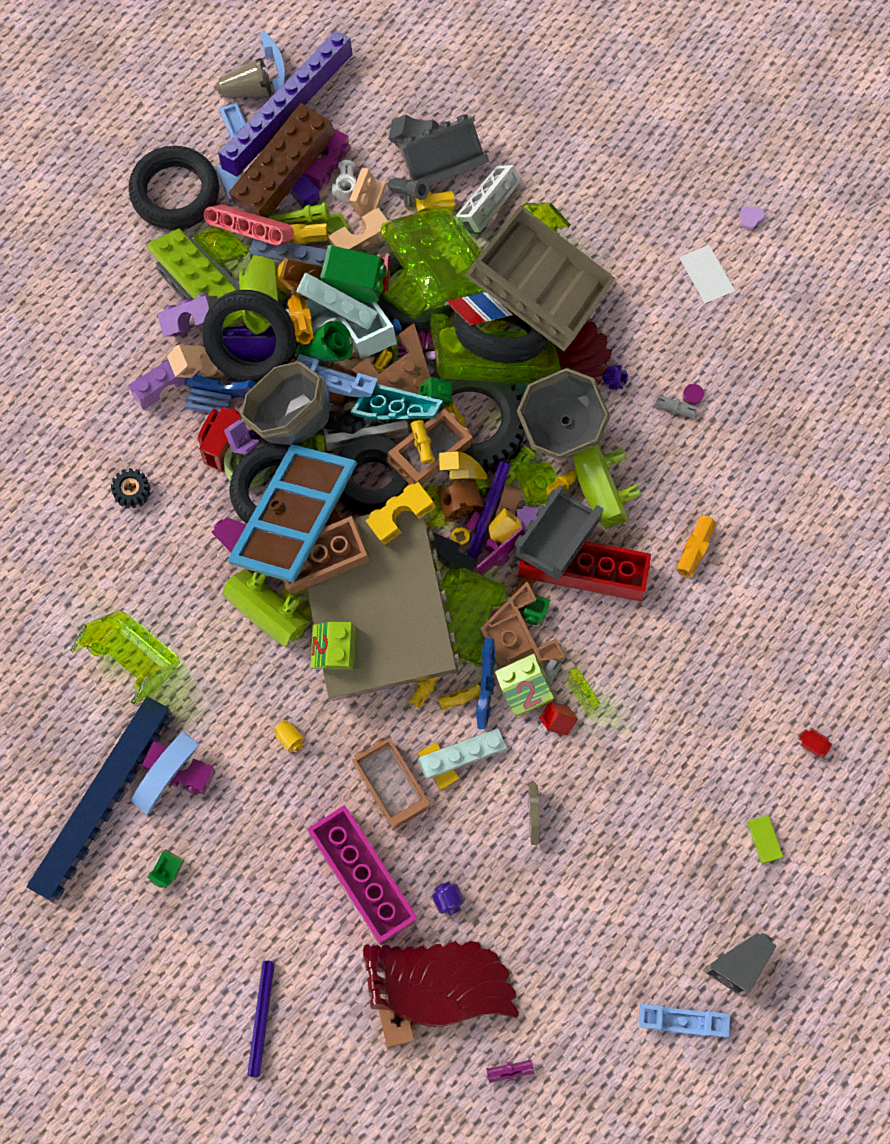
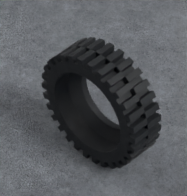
(510, 432)

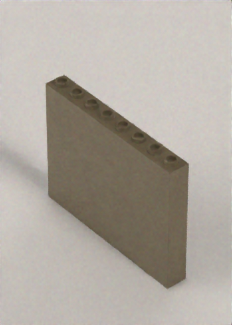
(395, 610)

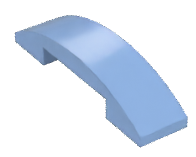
(271, 50)
(339, 382)
(163, 772)
(683, 1021)

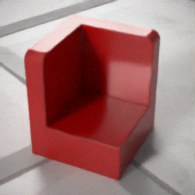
(558, 718)

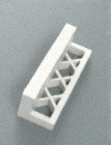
(489, 197)
(386, 429)

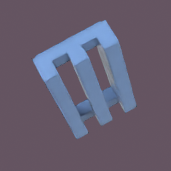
(196, 392)

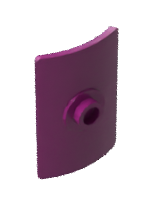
(498, 554)

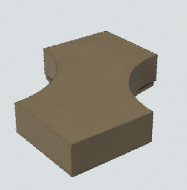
(534, 819)

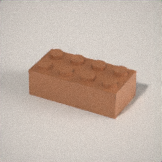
(335, 552)

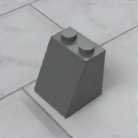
(742, 964)

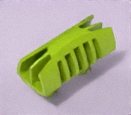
(259, 277)
(599, 487)
(265, 607)

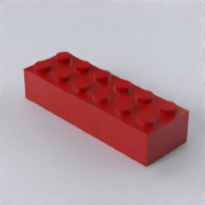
(600, 570)

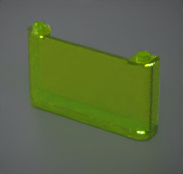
(457, 362)

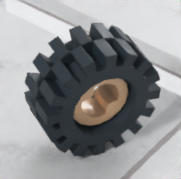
(129, 498)

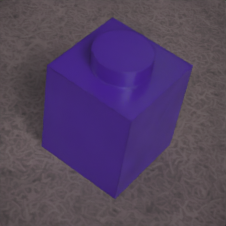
(305, 192)

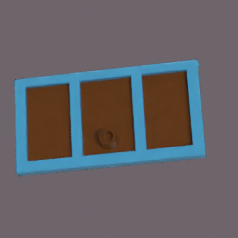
(292, 513)

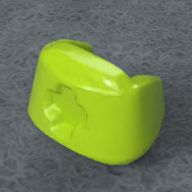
(484, 486)

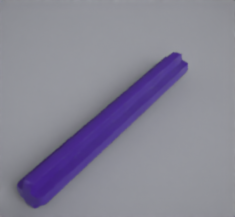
(488, 510)
(261, 1018)

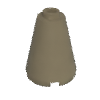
(246, 81)

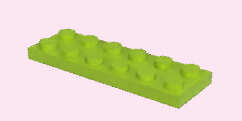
(192, 269)

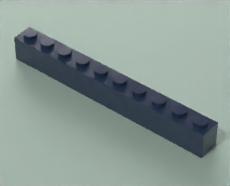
(99, 800)

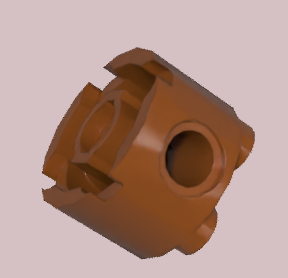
(460, 499)

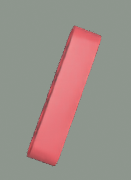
(249, 224)

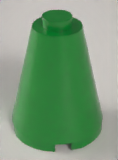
(329, 343)

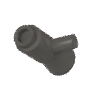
(409, 188)

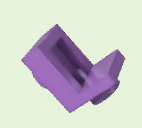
(240, 439)

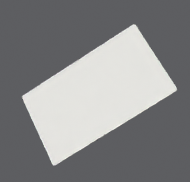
(707, 274)

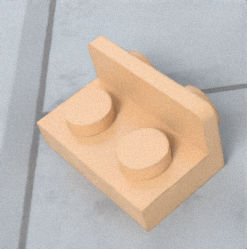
(367, 193)

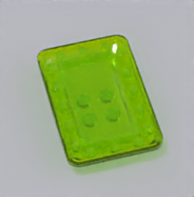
(434, 254)

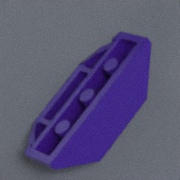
(249, 346)

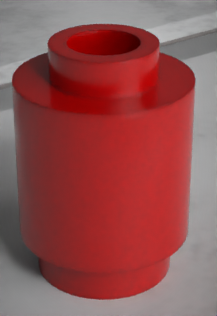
(815, 742)

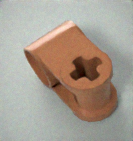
(508, 499)

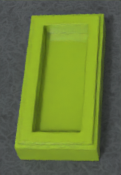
(764, 839)

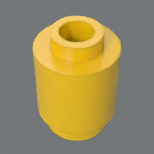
(289, 736)

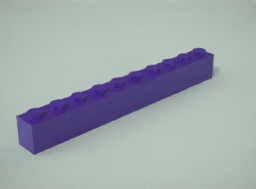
(274, 113)

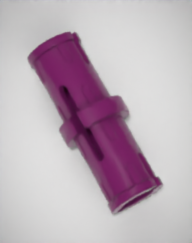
(510, 1071)

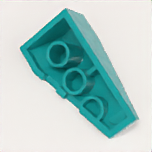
(396, 404)

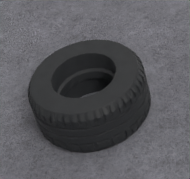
(364, 451)

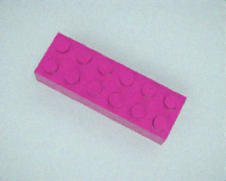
(362, 875)

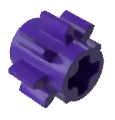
(615, 377)

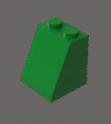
(354, 273)

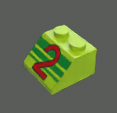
(333, 646)
(525, 685)

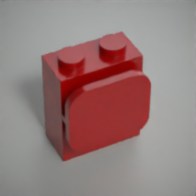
(212, 436)

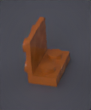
(293, 272)

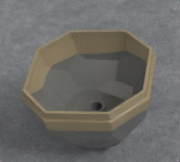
(561, 397)
(287, 405)

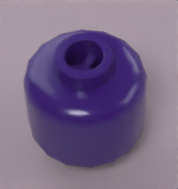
(448, 898)

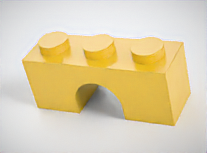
(384, 520)

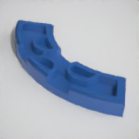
(236, 389)
(487, 685)

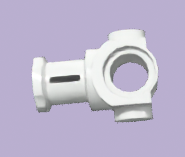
(344, 181)

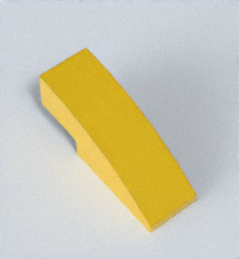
(461, 466)

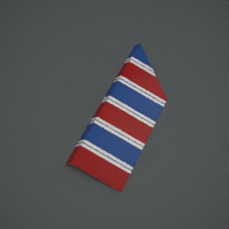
(479, 308)

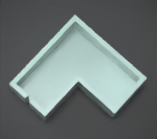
(364, 341)

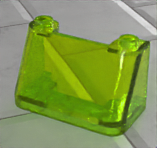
(470, 606)

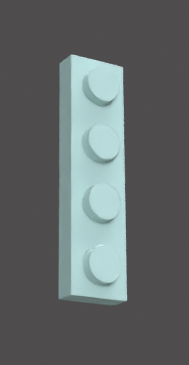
(336, 301)
(462, 754)

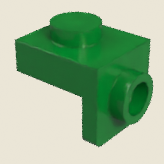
(437, 389)
(536, 611)
(165, 869)

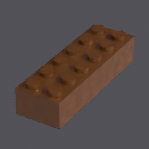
(282, 162)

